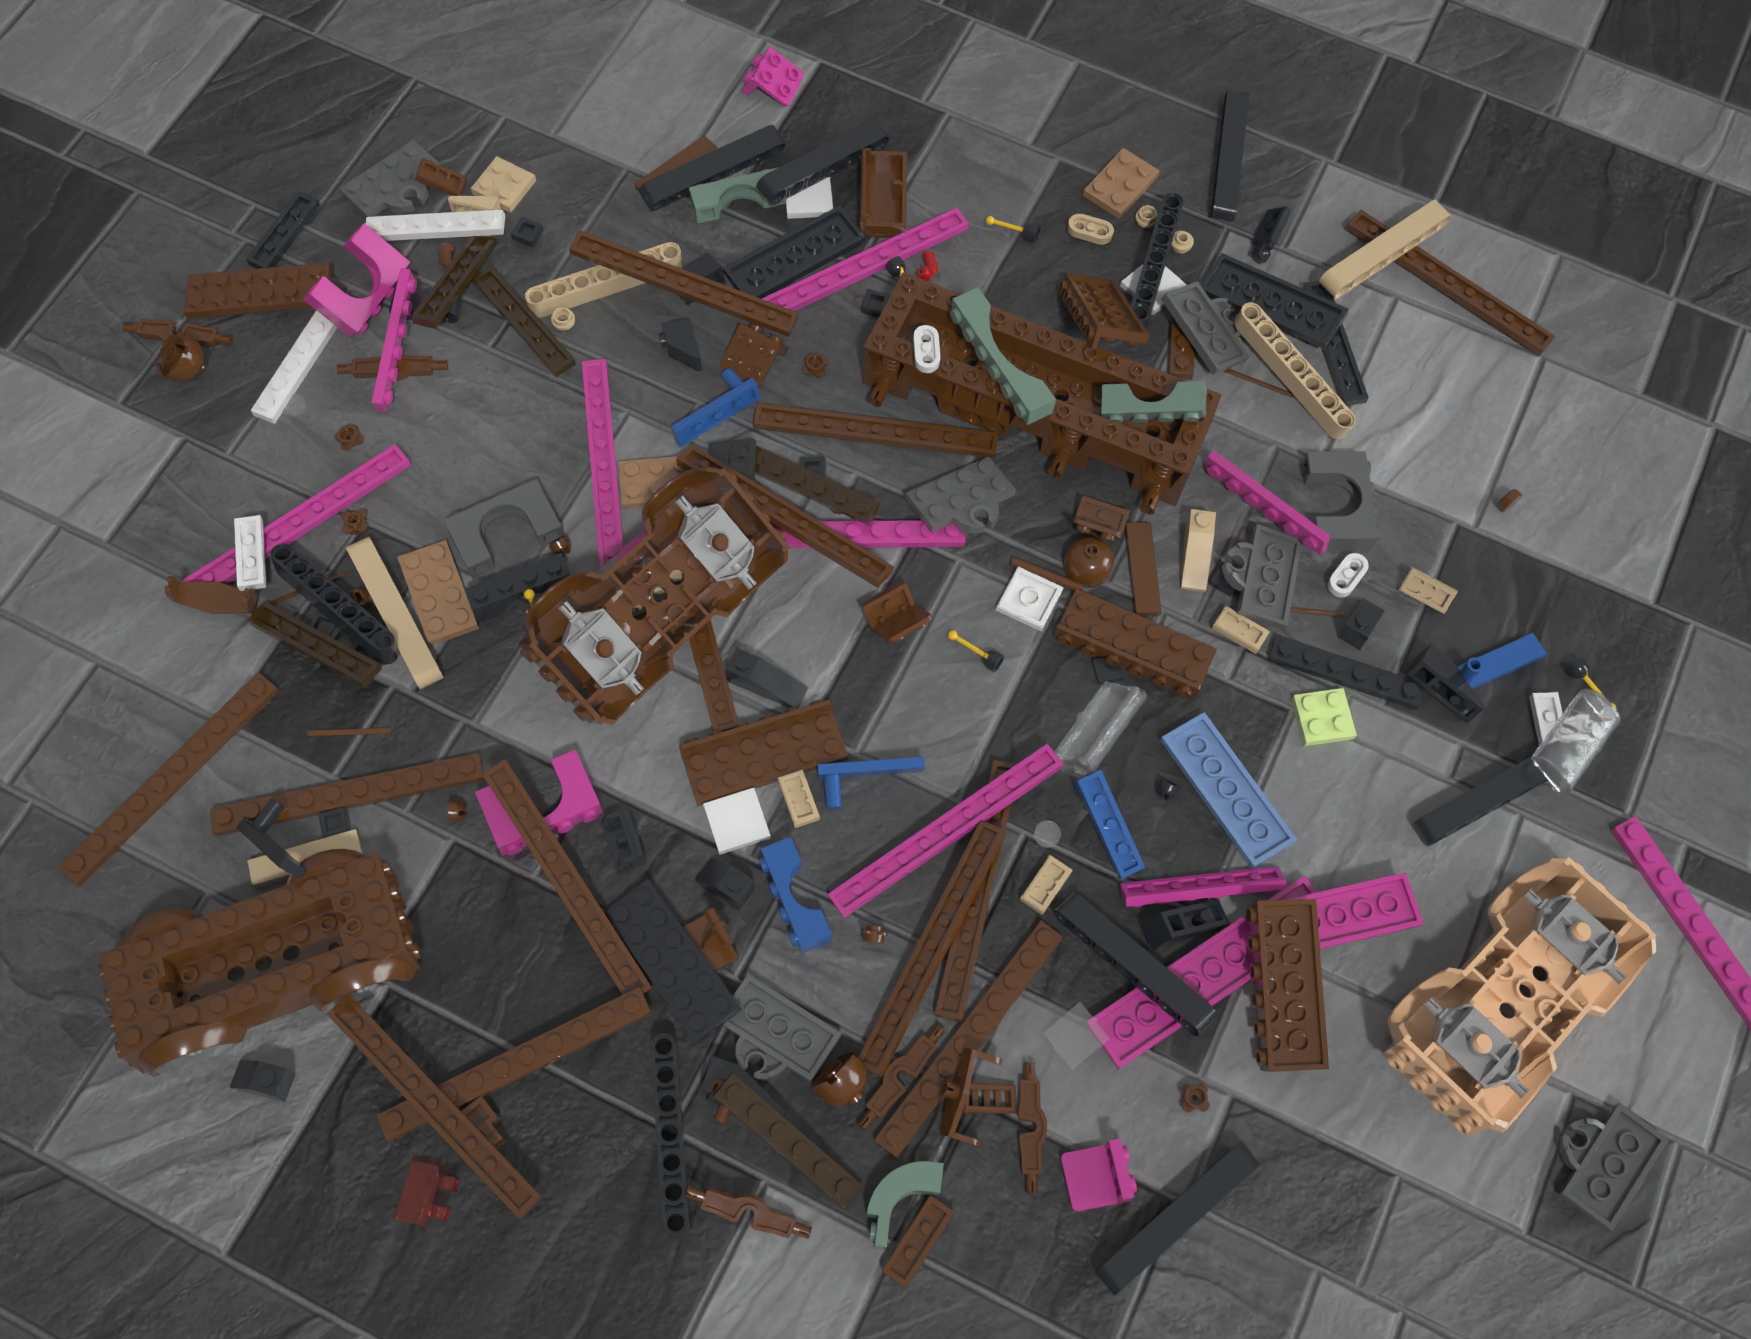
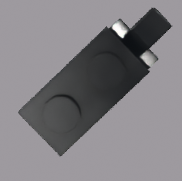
(1269, 233)

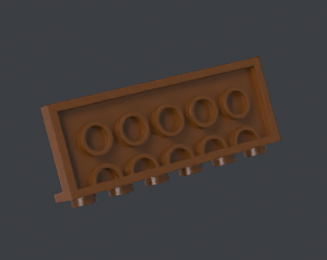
(1101, 310)
(1135, 644)
(762, 751)
(1287, 985)

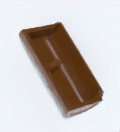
(883, 193)

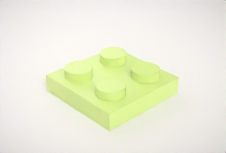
(1323, 717)

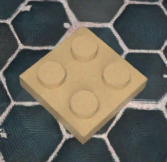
(504, 181)

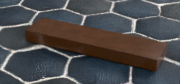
(695, 150)
(1143, 569)

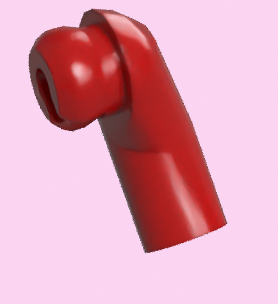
(930, 268)

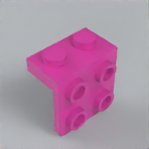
(774, 76)
(1098, 1176)

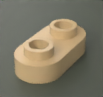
(1090, 229)

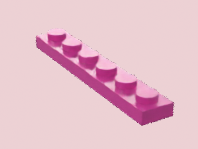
(392, 347)
(1268, 503)
(1202, 886)

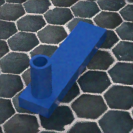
(719, 410)
(1502, 661)
(833, 772)
(1109, 823)

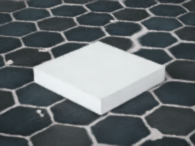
(811, 201)
(1168, 283)
(1029, 599)
(736, 821)

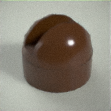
(561, 546)
(364, 594)
(453, 811)

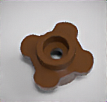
(815, 359)
(346, 432)
(357, 527)
(874, 934)
(1200, 1092)

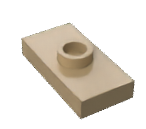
(1428, 590)
(1240, 629)
(798, 798)
(1046, 885)

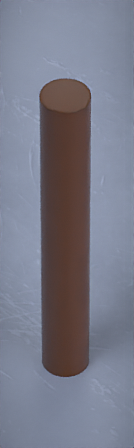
(1047, 574)

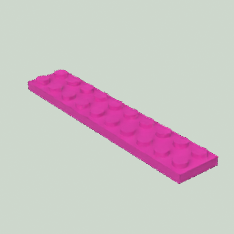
(1210, 970)

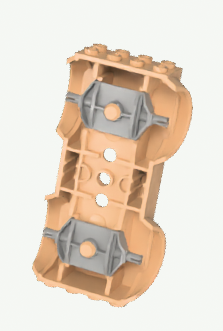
(1451, 1026)

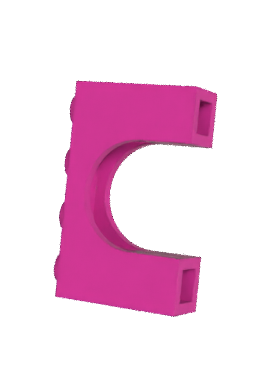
(348, 312)
(576, 806)

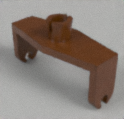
(211, 596)
(958, 1092)

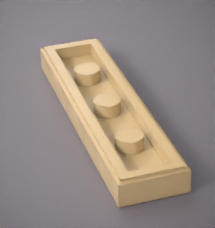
(265, 872)

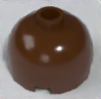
(181, 358)
(1088, 561)
(842, 1081)

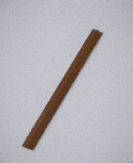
(1258, 382)
(280, 599)
(1317, 612)
(349, 731)

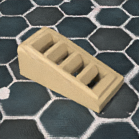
(473, 203)

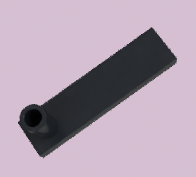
(257, 835)

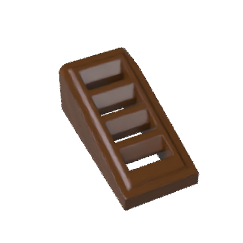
(1010, 1099)

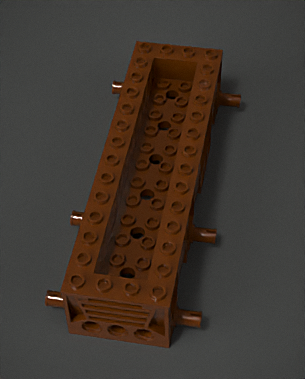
(1066, 367)

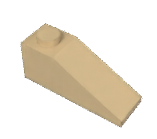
(1197, 549)

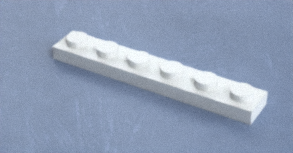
(438, 225)
(294, 368)

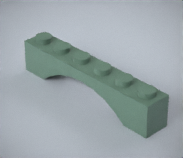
(1028, 394)

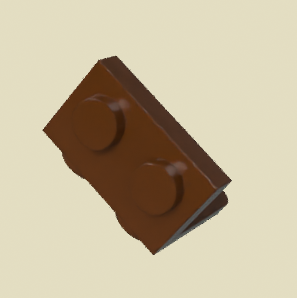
(752, 352)
(1101, 518)
(894, 613)

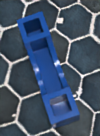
(807, 925)

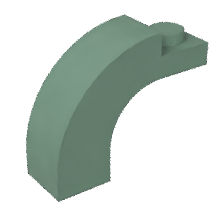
(907, 1180)

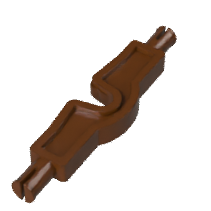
(162, 330)
(406, 367)
(891, 1087)
(1031, 1142)
(733, 1205)

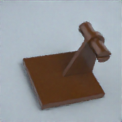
(712, 939)

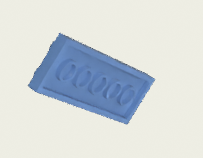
(1228, 790)

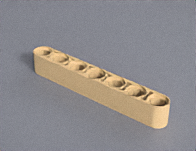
(1385, 249)
(595, 283)
(1298, 381)
(394, 613)

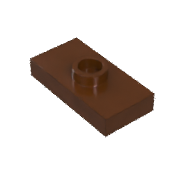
(440, 178)

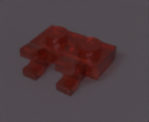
(419, 1192)

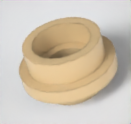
(1146, 216)
(1184, 245)
(563, 313)

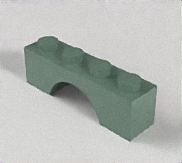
(710, 198)
(1184, 402)

